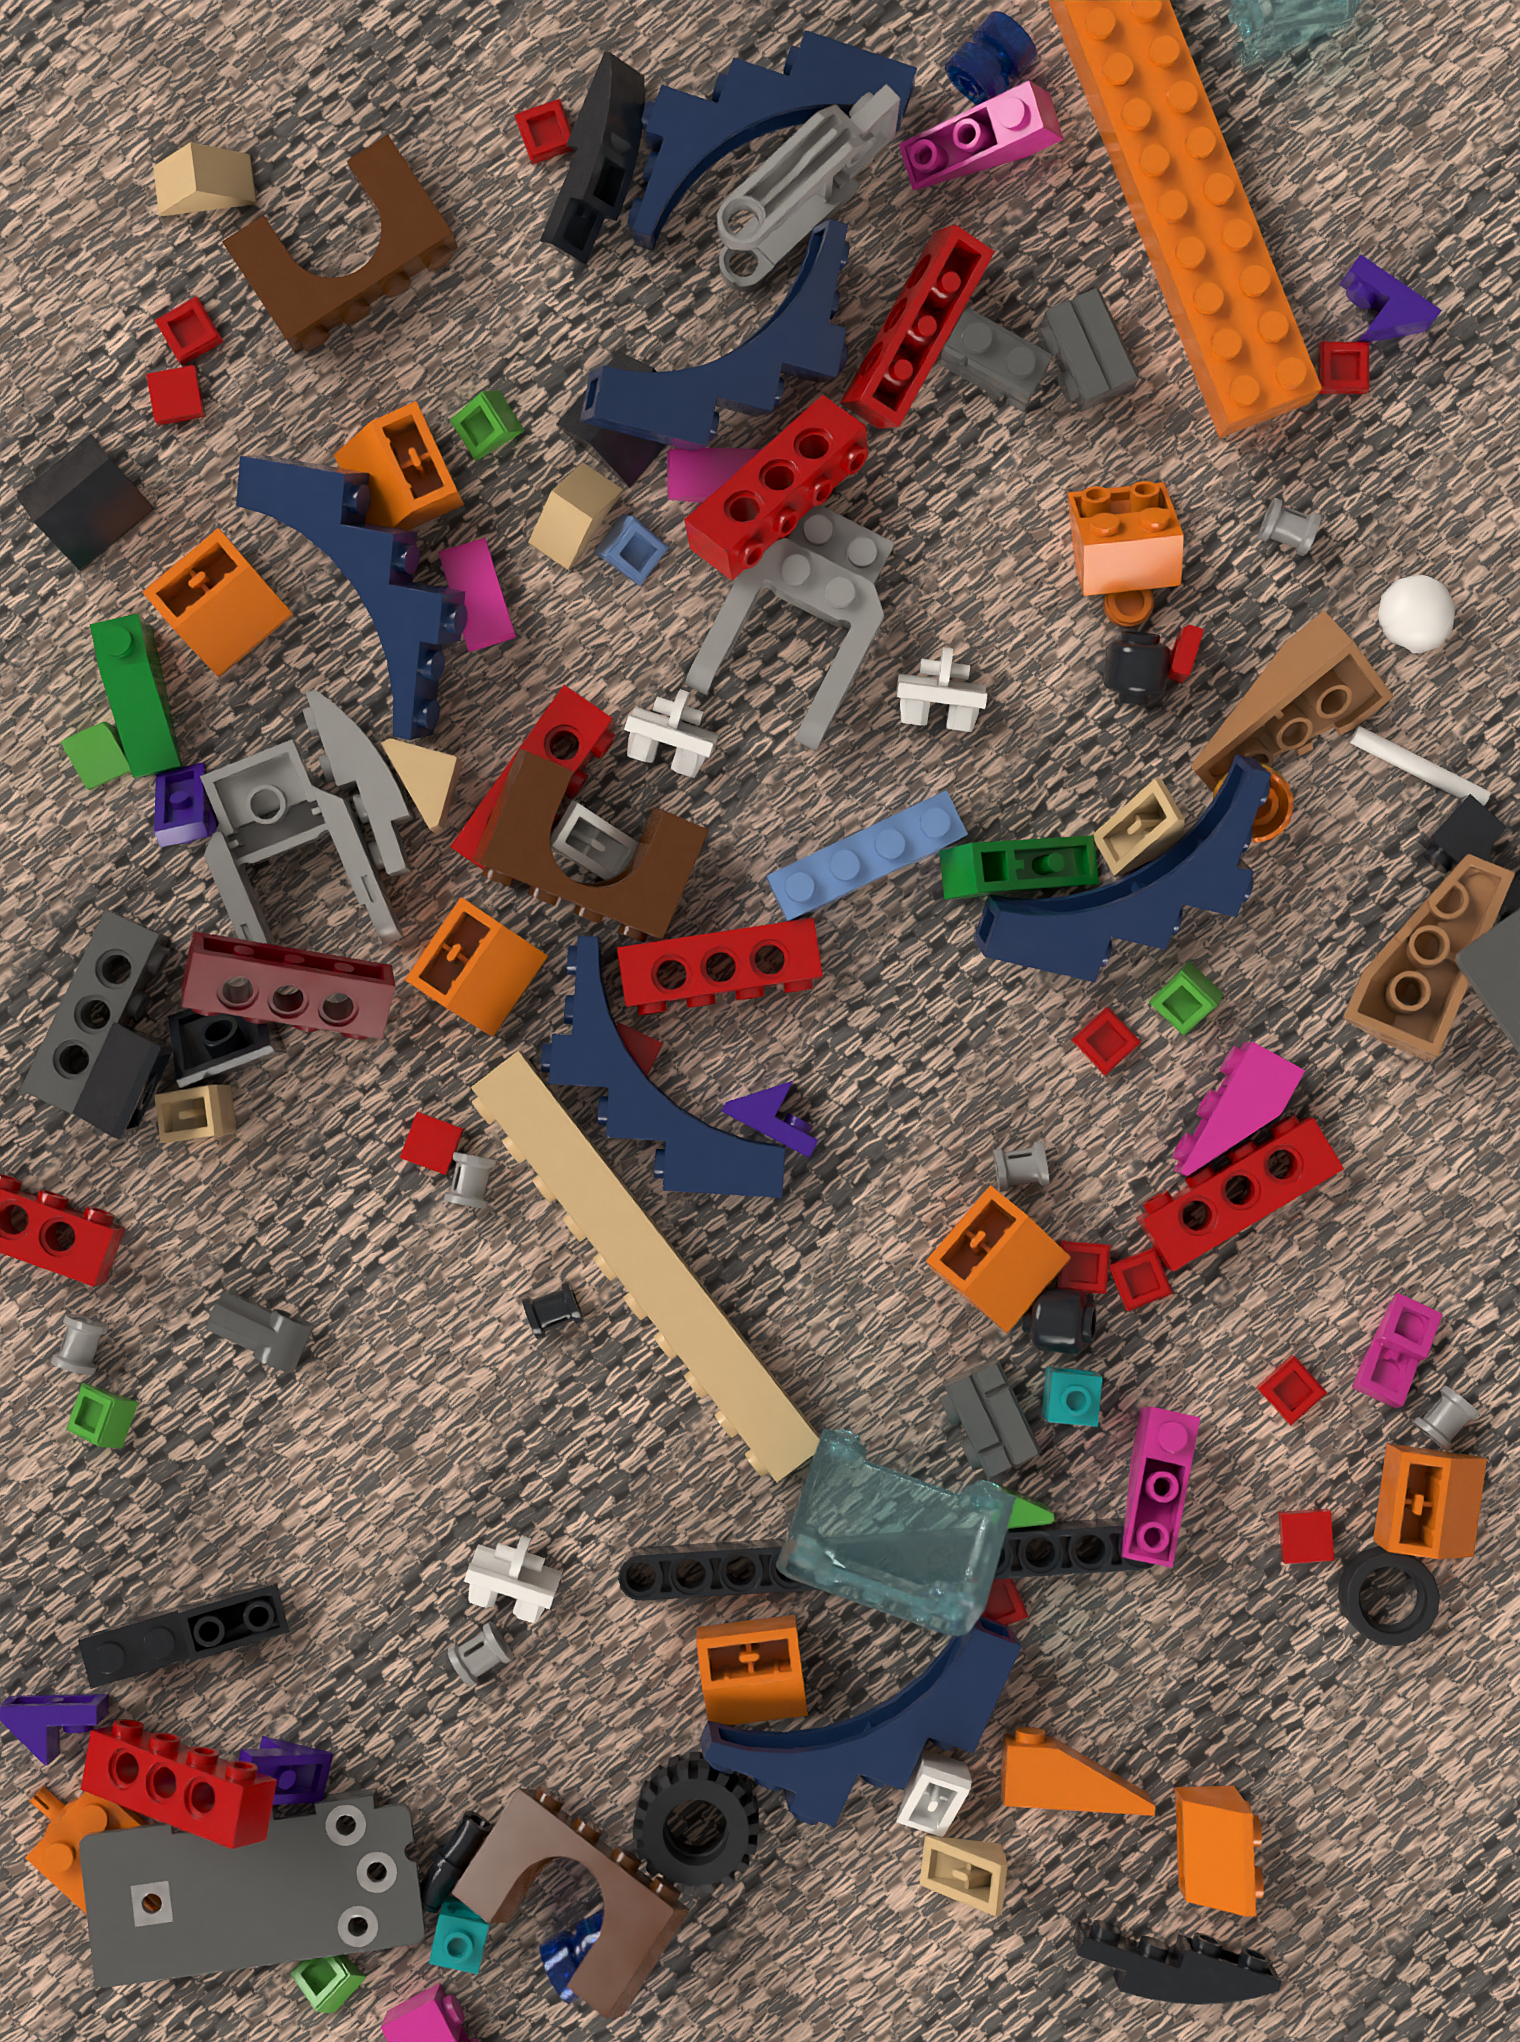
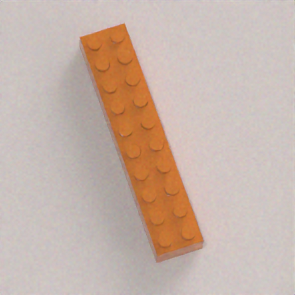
(1189, 209)

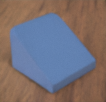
(631, 548)

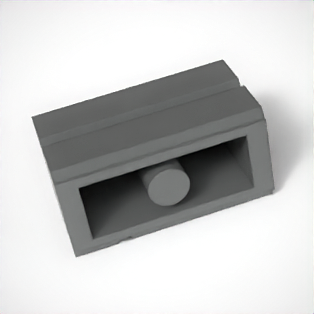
(1087, 350)
(995, 359)
(990, 1417)

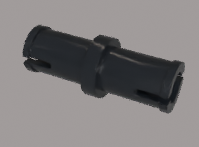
(452, 1860)

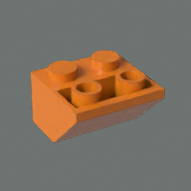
(404, 470)
(1125, 538)
(218, 602)
(476, 967)
(998, 1259)
(1429, 1502)
(751, 1670)
(1217, 1849)

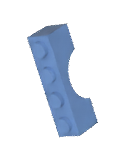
(866, 856)

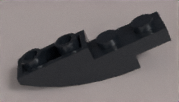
(605, 158)
(183, 1634)
(1191, 1974)

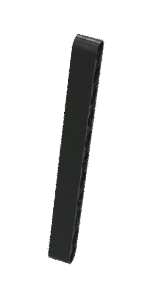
(768, 1579)

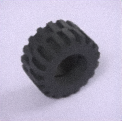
(691, 1863)

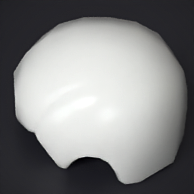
(1417, 613)

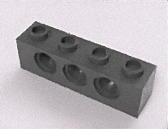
(115, 937)

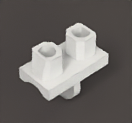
(962, 697)
(651, 728)
(515, 1575)

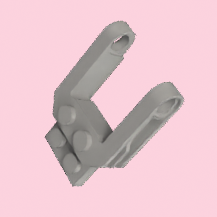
(804, 184)
(825, 570)
(271, 808)

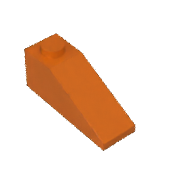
(1051, 1775)

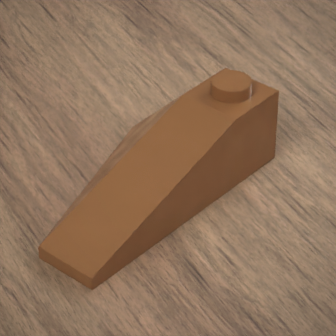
(1305, 690)
(1414, 981)

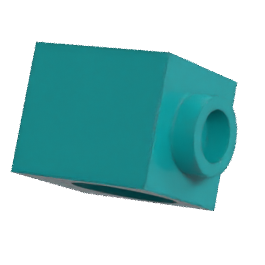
(1071, 1396)
(459, 1937)

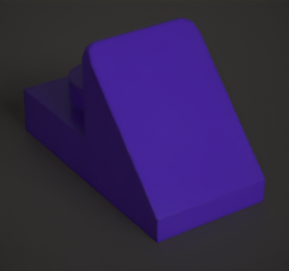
(1399, 307)
(182, 807)
(759, 1112)
(39, 1717)
(298, 1769)

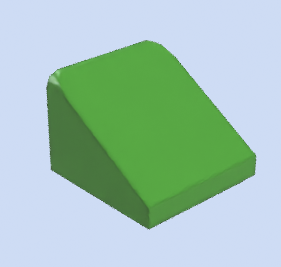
(486, 423)
(97, 754)
(1186, 998)
(101, 1416)
(1027, 1511)
(327, 1981)

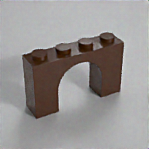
(312, 305)
(519, 848)
(637, 1911)

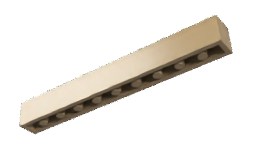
(647, 1265)

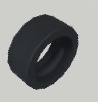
(1384, 1634)

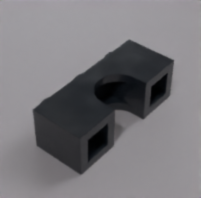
(1467, 830)

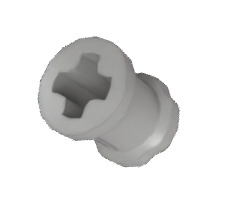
(1289, 526)
(1021, 1166)
(470, 1180)
(79, 1344)
(1446, 1418)
(480, 1654)

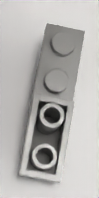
(357, 763)

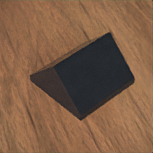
(618, 452)
(84, 503)
(219, 1045)
(123, 1081)

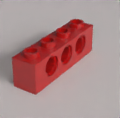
(917, 327)
(777, 488)
(565, 716)
(643, 961)
(1309, 1165)
(95, 1234)
(179, 1784)

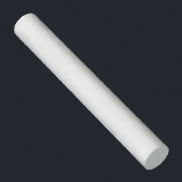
(1417, 765)

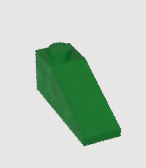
(137, 693)
(1018, 866)

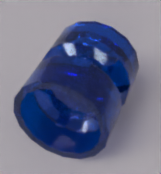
(980, 66)
(566, 1951)

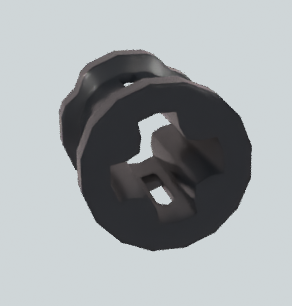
(552, 1310)

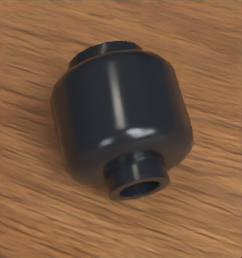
(1136, 667)
(1061, 1321)

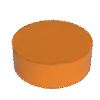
(1129, 607)

